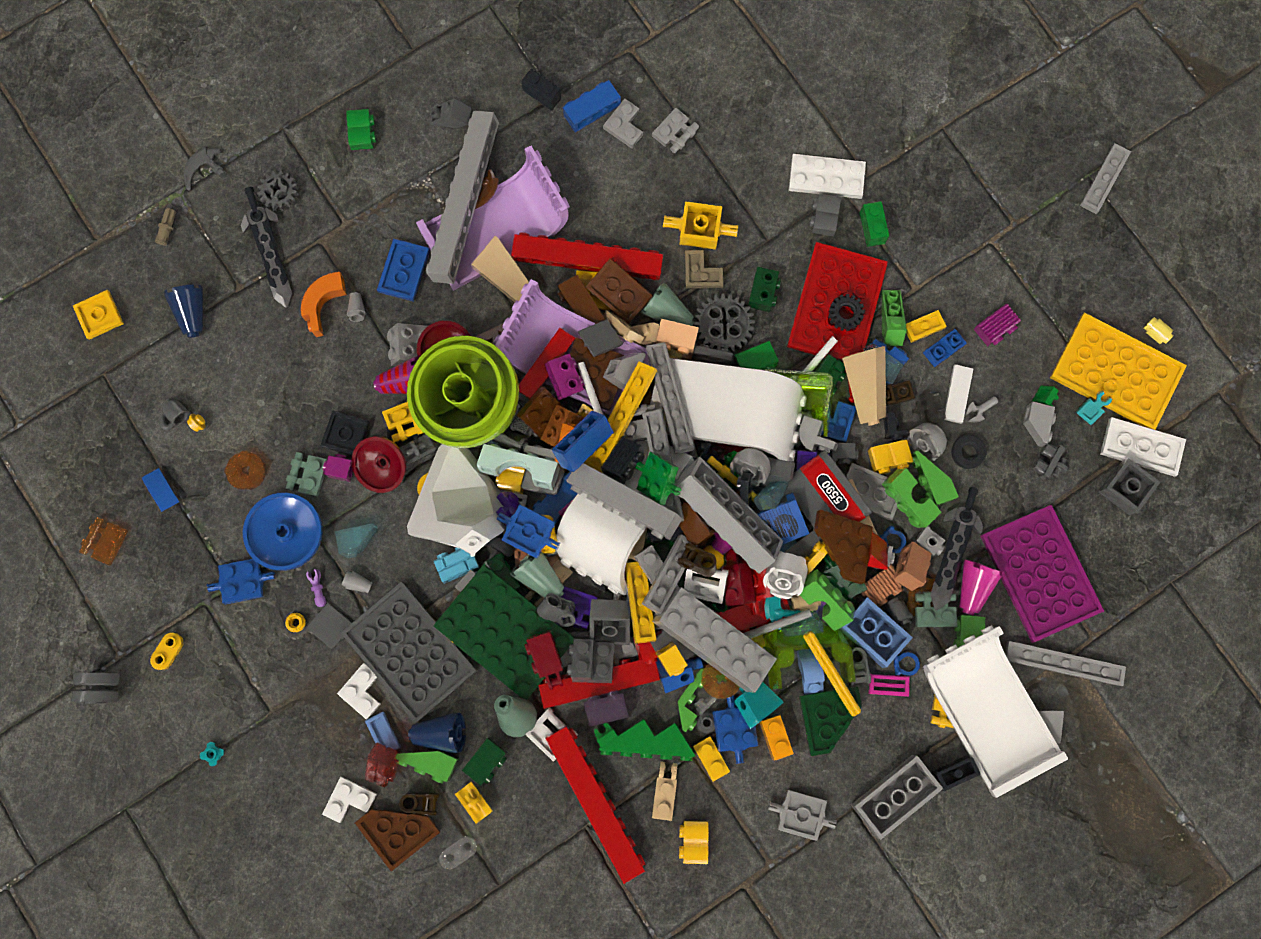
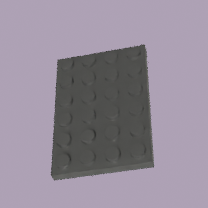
(408, 653)

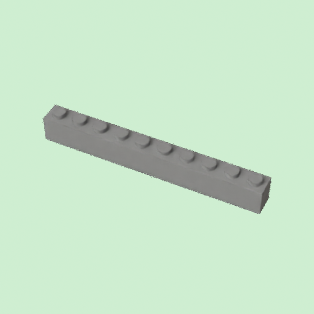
(462, 197)

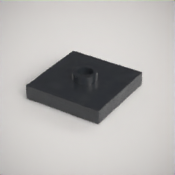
(344, 432)

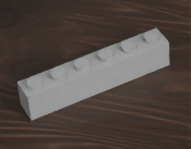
(624, 500)

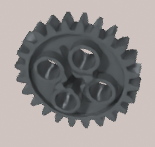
(740, 323)

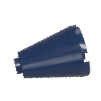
(187, 308)
(440, 733)

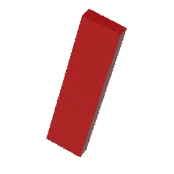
(537, 373)

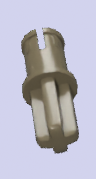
(165, 227)

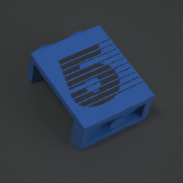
(786, 520)

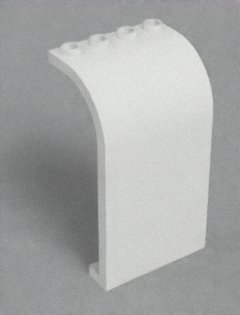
(739, 406)
(600, 540)
(992, 712)

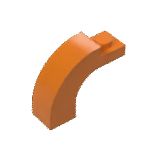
(317, 295)

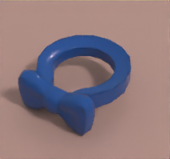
(890, 530)
(898, 671)

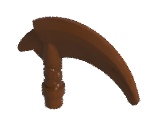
(489, 188)

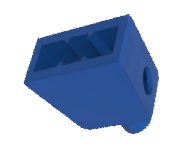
(685, 678)

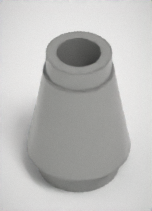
(356, 308)
(356, 582)

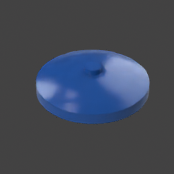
(282, 531)

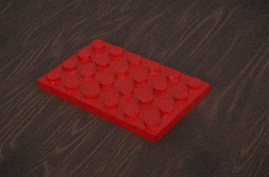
(829, 275)

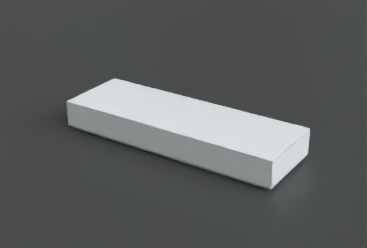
(958, 393)

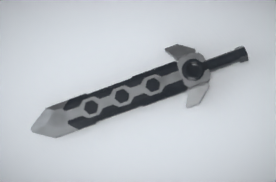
(266, 244)
(956, 545)

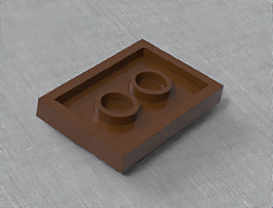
(619, 290)
(539, 411)

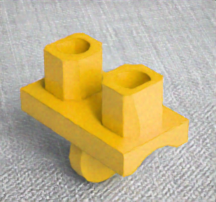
(473, 802)

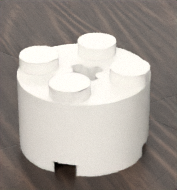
(786, 575)

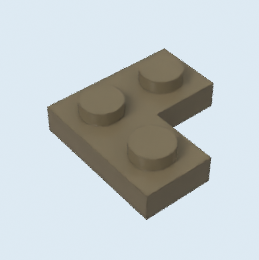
(699, 277)

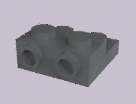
(591, 661)

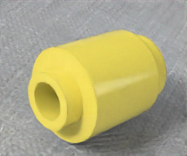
(1158, 330)

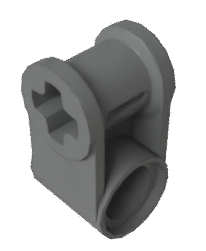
(556, 608)
(861, 668)

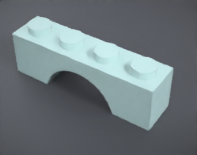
(495, 460)

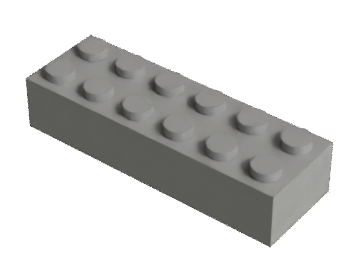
(729, 515)
(715, 640)

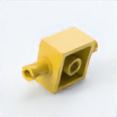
(700, 214)

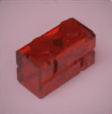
(381, 765)

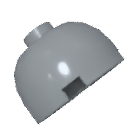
(928, 440)
(754, 462)

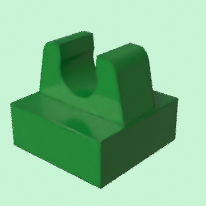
(1046, 395)
(606, 737)

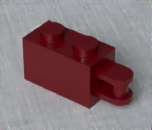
(739, 583)
(545, 657)

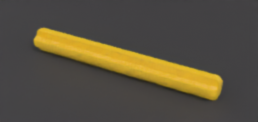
(832, 673)

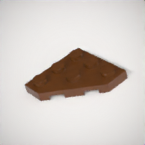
(596, 369)
(845, 543)
(396, 834)

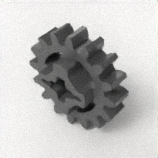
(277, 190)

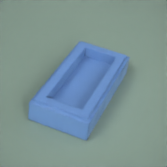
(382, 731)

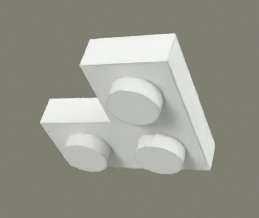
(356, 693)
(347, 794)

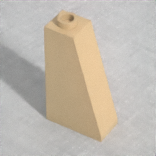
(500, 269)
(868, 384)

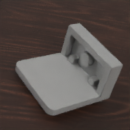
(403, 342)
(527, 483)

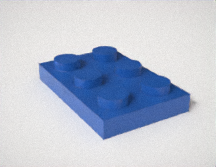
(403, 270)

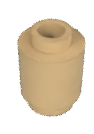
(800, 604)

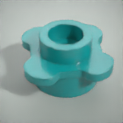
(218, 752)

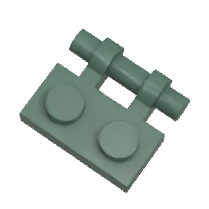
(312, 475)
(929, 617)

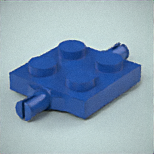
(528, 531)
(240, 581)
(732, 731)

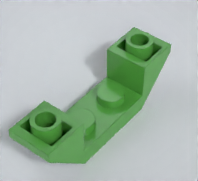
(687, 717)

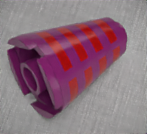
(395, 379)

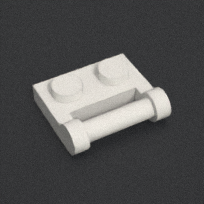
(705, 588)
(540, 731)

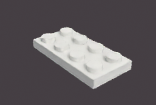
(827, 176)
(1143, 446)

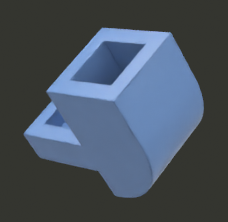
(811, 672)

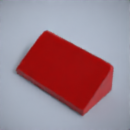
(878, 553)

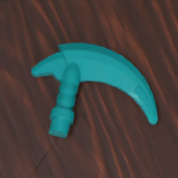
(774, 611)

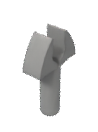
(980, 409)

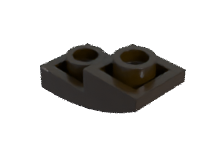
(899, 393)

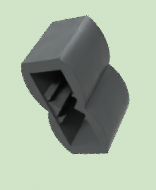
(826, 214)

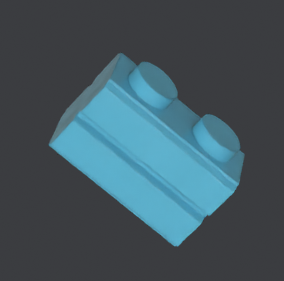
(455, 565)

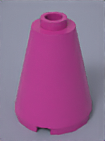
(977, 585)

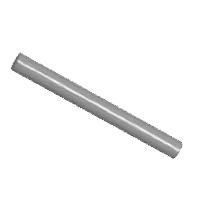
(778, 624)

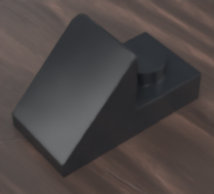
(744, 488)

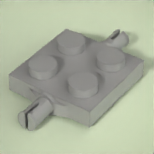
(802, 815)

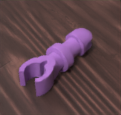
(319, 599)

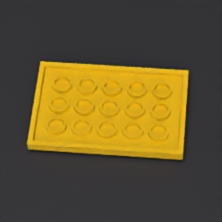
(1121, 366)

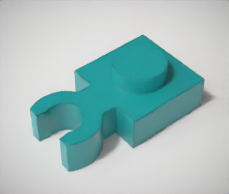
(1092, 410)

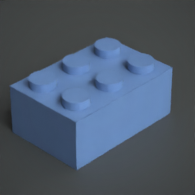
(876, 633)

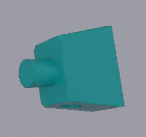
(757, 705)

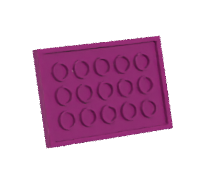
(1042, 573)

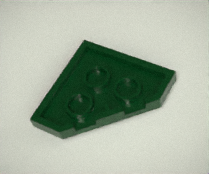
(825, 719)

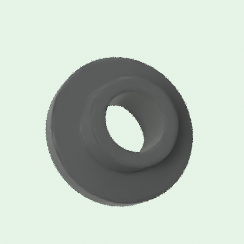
(701, 727)

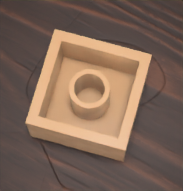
(678, 337)

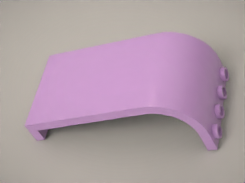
(521, 204)
(533, 326)

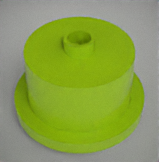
(463, 392)

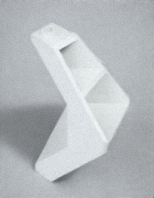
(457, 503)

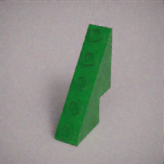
(641, 740)

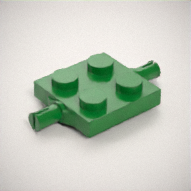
(657, 478)

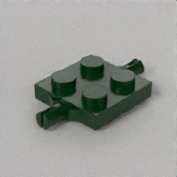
(847, 588)

